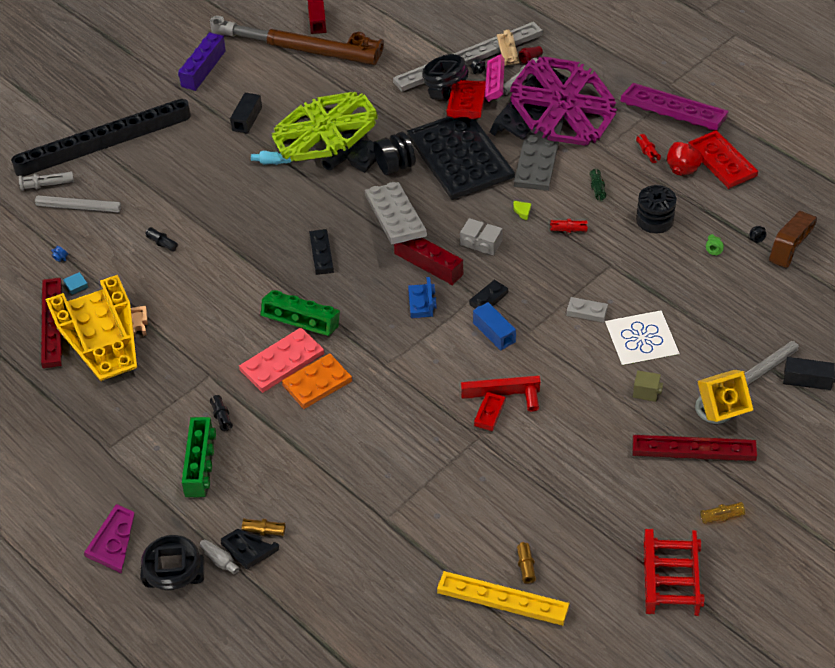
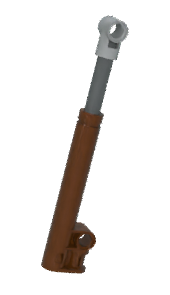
(357, 49)

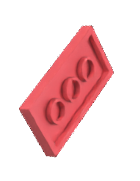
(281, 360)

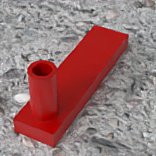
(529, 385)

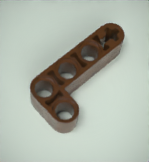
(791, 237)

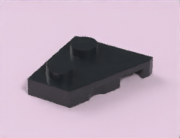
(248, 548)

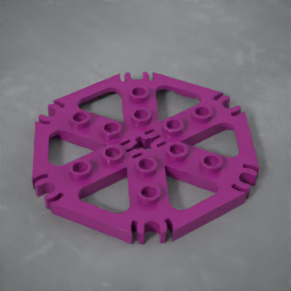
(575, 104)

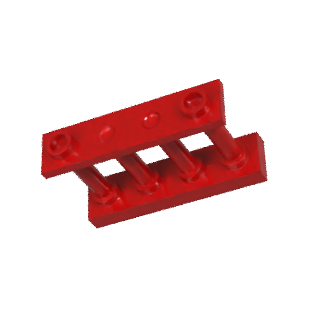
(653, 580)

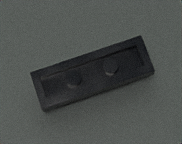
(321, 251)

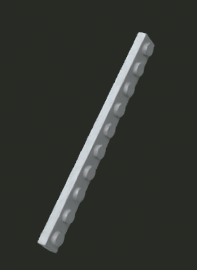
(481, 51)

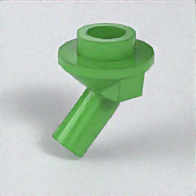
(714, 245)

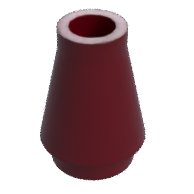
(529, 53)

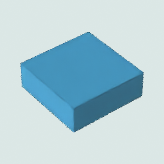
(75, 283)

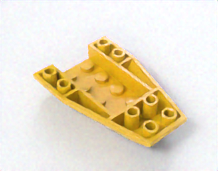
(98, 328)

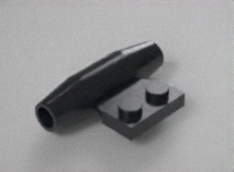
(359, 155)

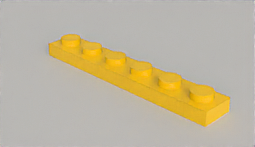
(503, 598)

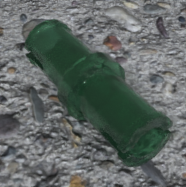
(597, 184)

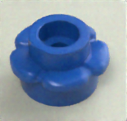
(59, 254)

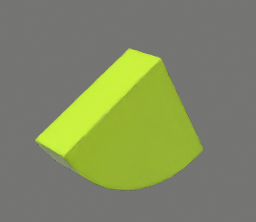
(522, 209)

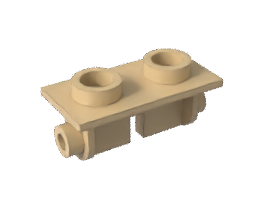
(508, 48)

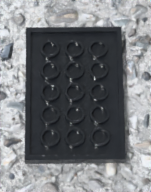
(460, 155)

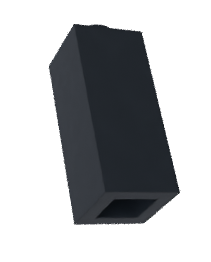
(246, 113)
(809, 373)

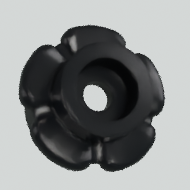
(477, 66)
(757, 234)

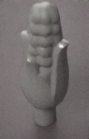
(220, 557)

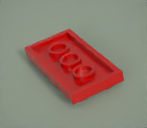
(466, 99)
(723, 159)

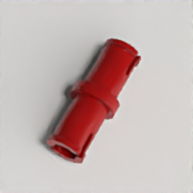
(648, 148)
(568, 225)

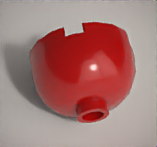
(682, 159)

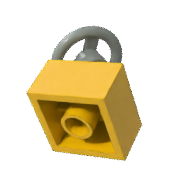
(723, 397)

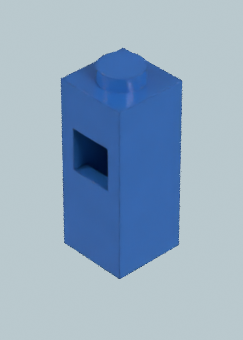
(494, 326)

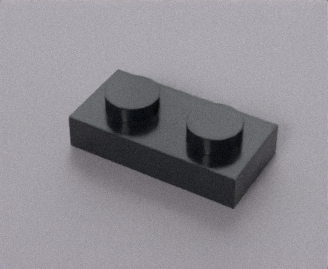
(491, 293)

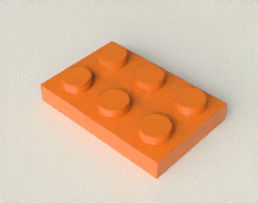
(316, 381)

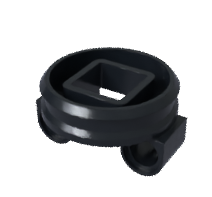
(439, 82)
(174, 578)

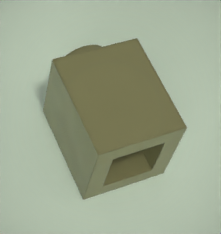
(647, 386)

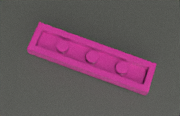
(495, 78)

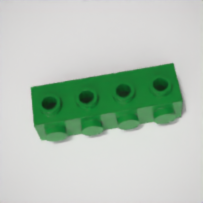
(300, 312)
(197, 457)

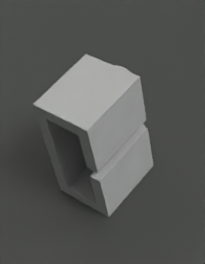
(485, 241)

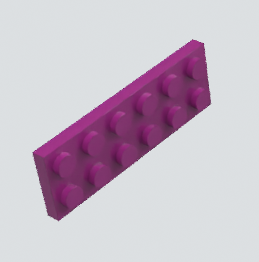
(674, 106)

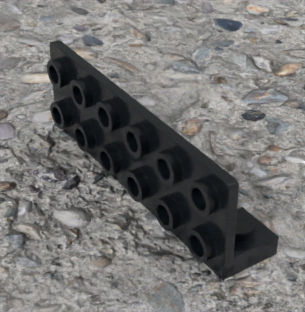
(512, 120)

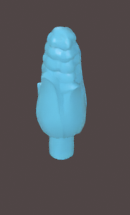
(267, 157)

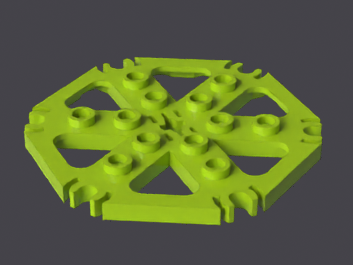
(324, 126)

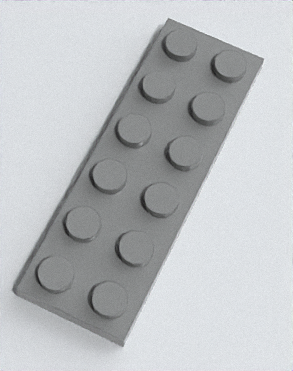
(395, 213)

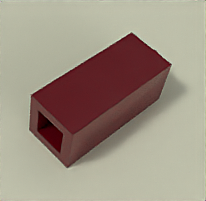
(317, 16)

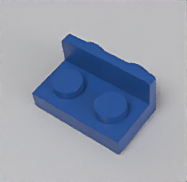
(421, 299)

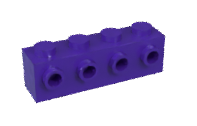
(202, 61)

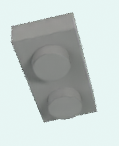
(587, 309)

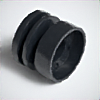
(394, 153)
(656, 209)

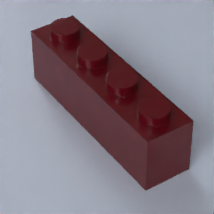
(431, 259)

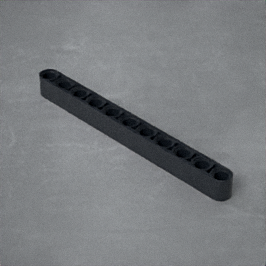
(100, 137)

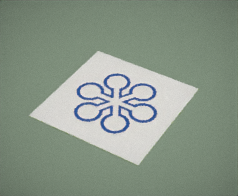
(642, 337)

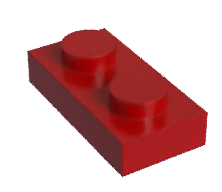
(489, 411)

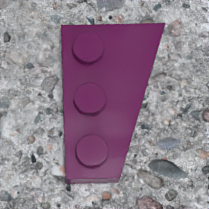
(112, 539)

